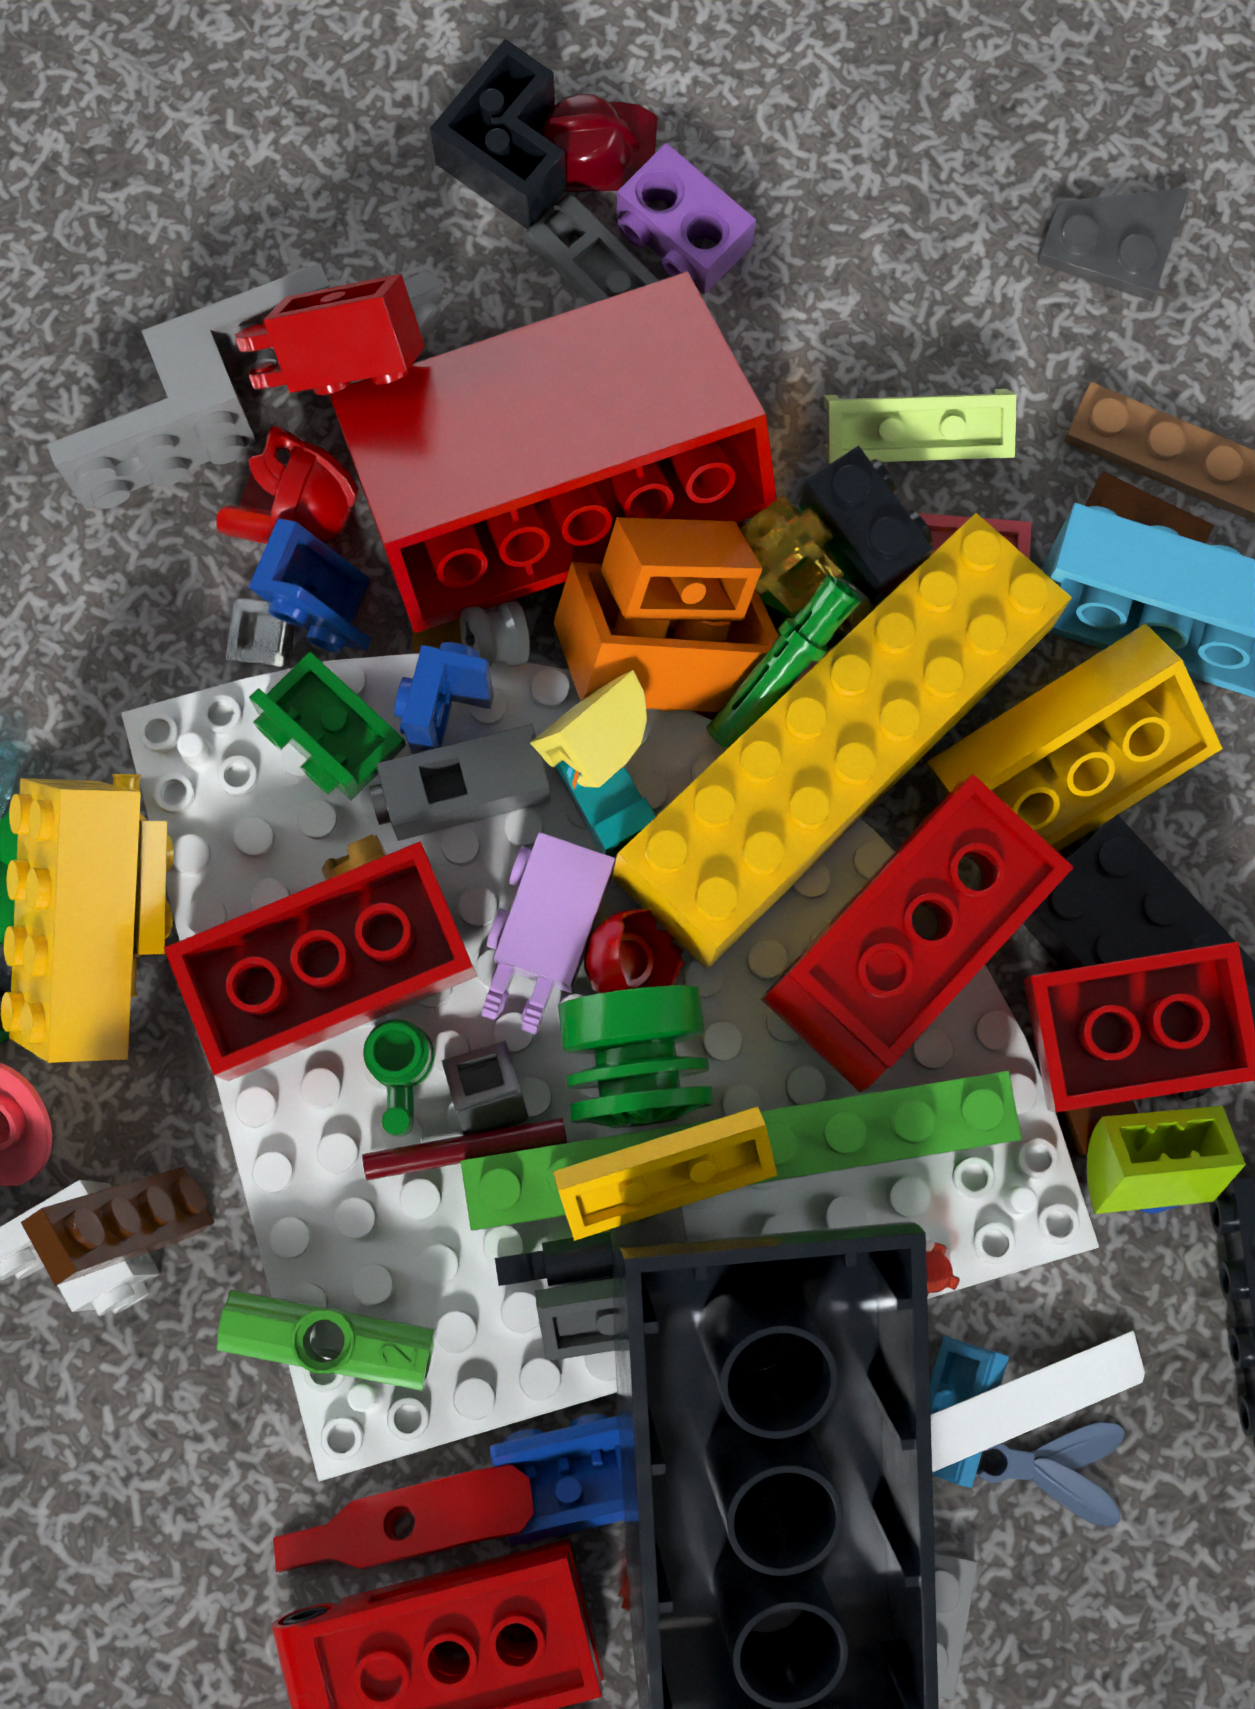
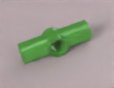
(282, 1329)

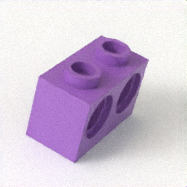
(696, 212)

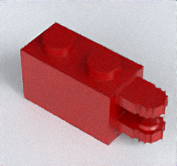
(337, 337)

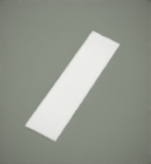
(1035, 1400)

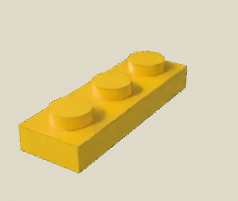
(666, 1173)

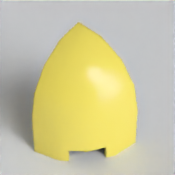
(598, 731)

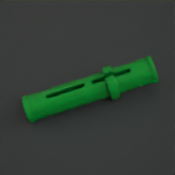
(797, 646)

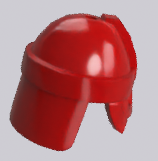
(307, 490)

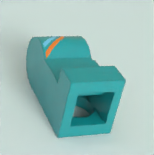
(610, 812)

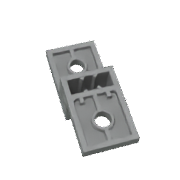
(202, 411)

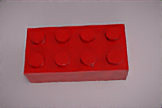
(320, 962)

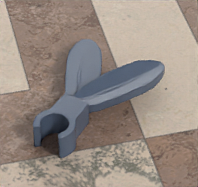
(1053, 1467)

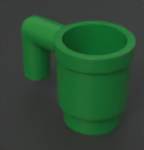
(400, 1059)

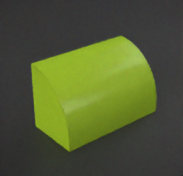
(1161, 1159)

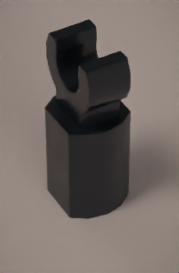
(560, 1262)

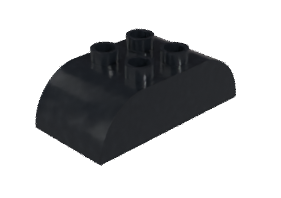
(778, 1469)

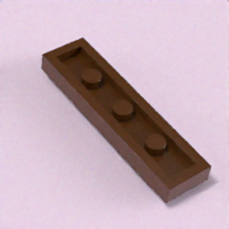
(117, 1224)

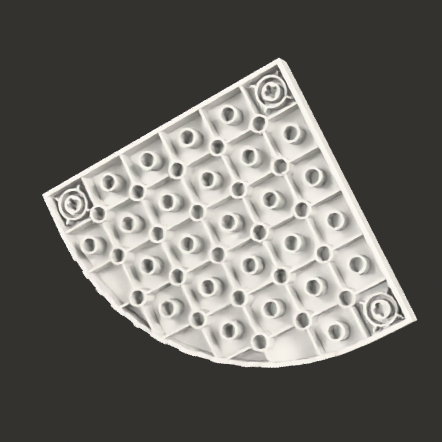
(403, 1244)

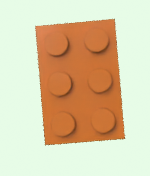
(675, 661)

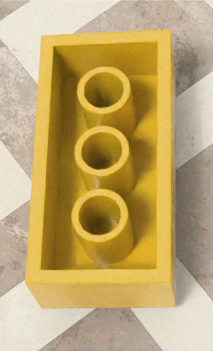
(72, 919)

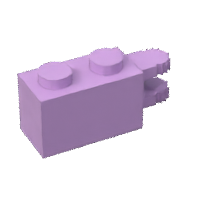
(548, 922)

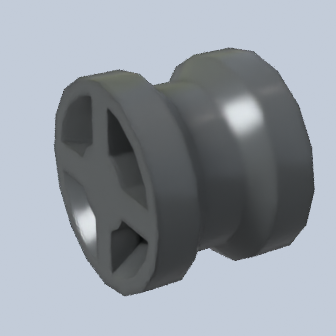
(497, 633)

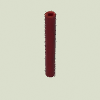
(465, 1147)

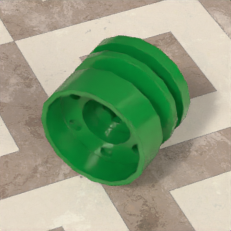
(635, 1054)

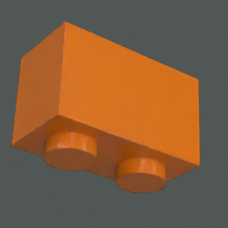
(680, 569)

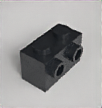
(871, 529)

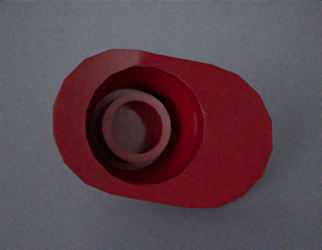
(600, 140)

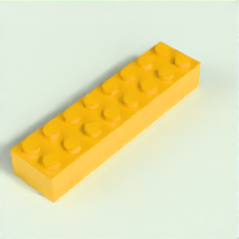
(838, 740)

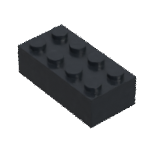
(1124, 907)

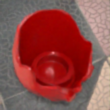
(631, 953)

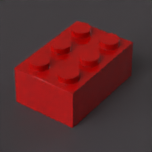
(1142, 1027)

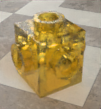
(790, 552)

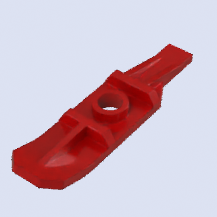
(446, 1516)

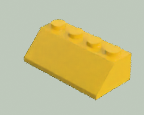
(1089, 740)

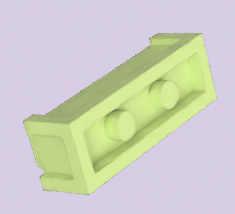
(923, 427)

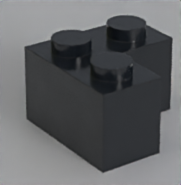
(493, 138)

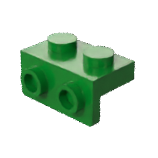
(326, 726)

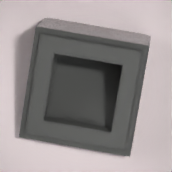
(485, 1089)

